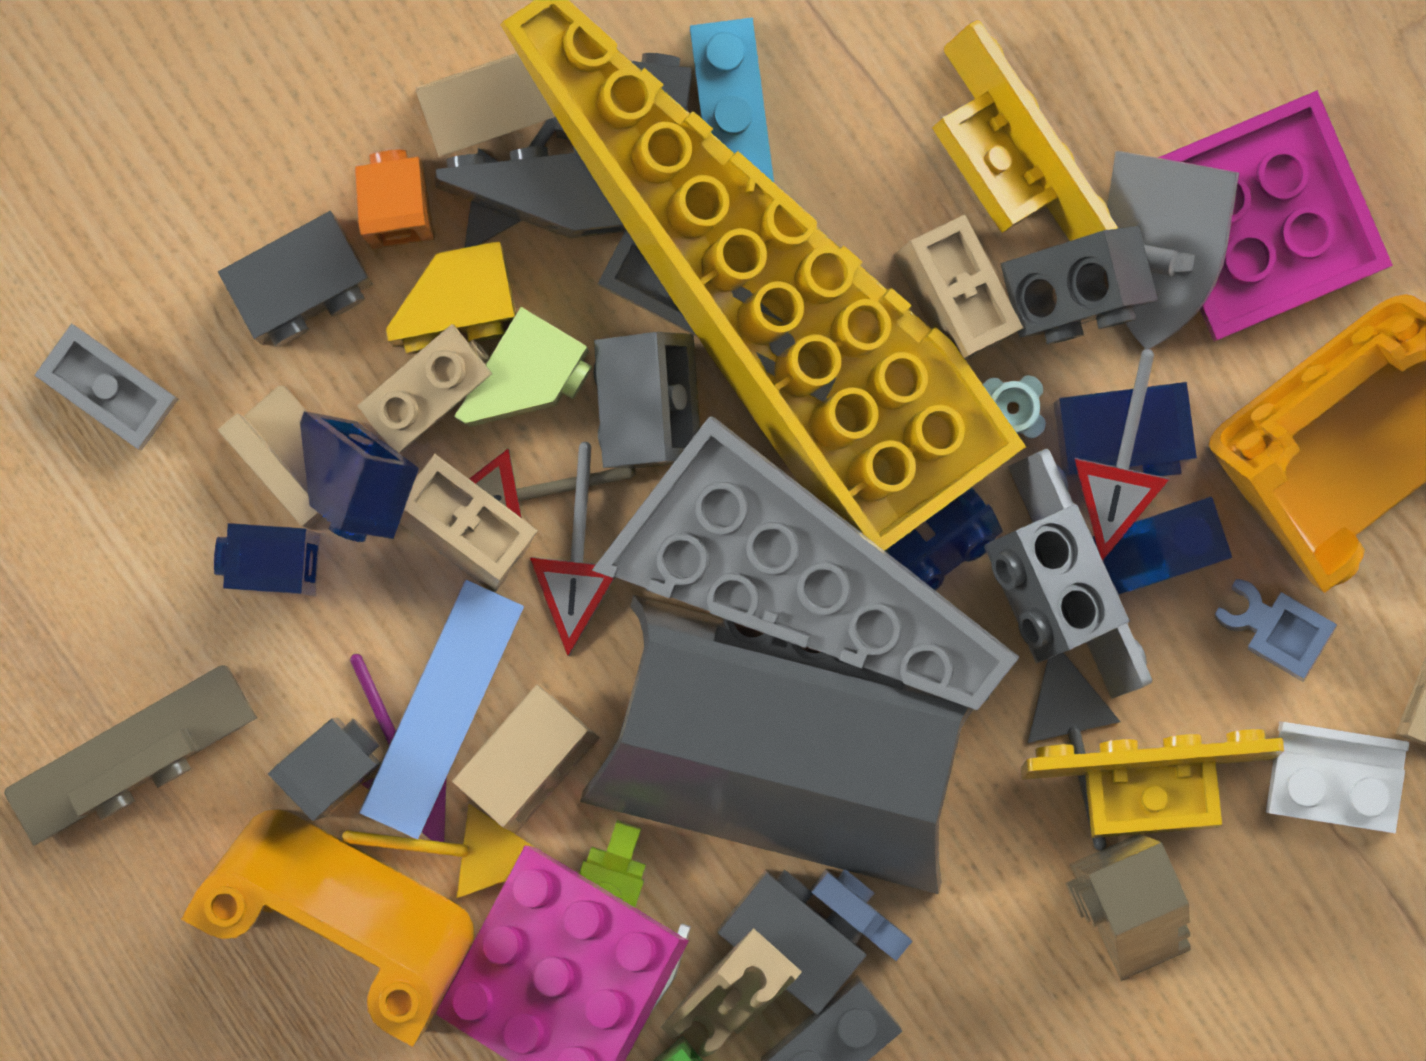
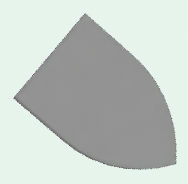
(1184, 230)

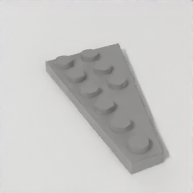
(775, 558)

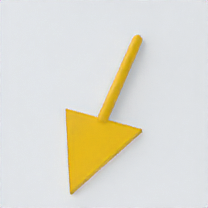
(486, 853)

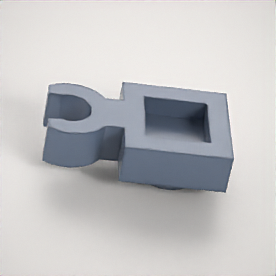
(1285, 633)
(849, 899)

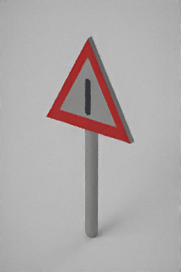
(1114, 493)
(572, 586)

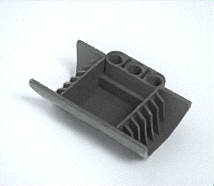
(781, 749)

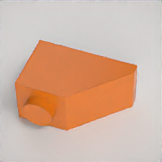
(393, 200)

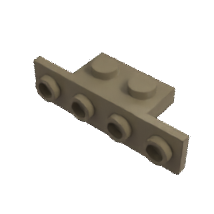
(130, 754)

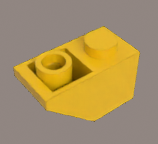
(460, 289)

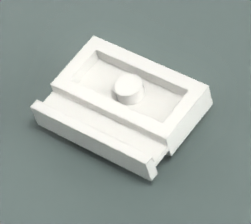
(1338, 777)

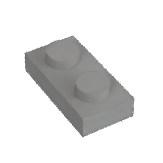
(106, 387)

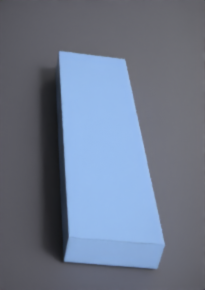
(441, 709)

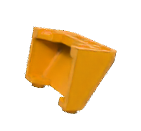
(1336, 440)
(351, 901)

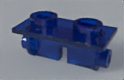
(959, 536)

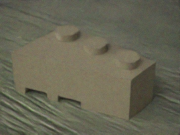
(1133, 903)

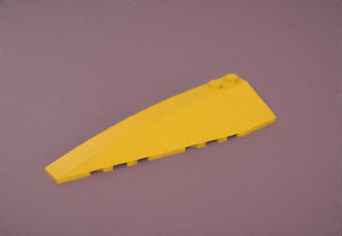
(906, 410)

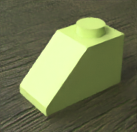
(528, 371)

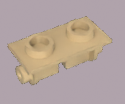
(426, 388)

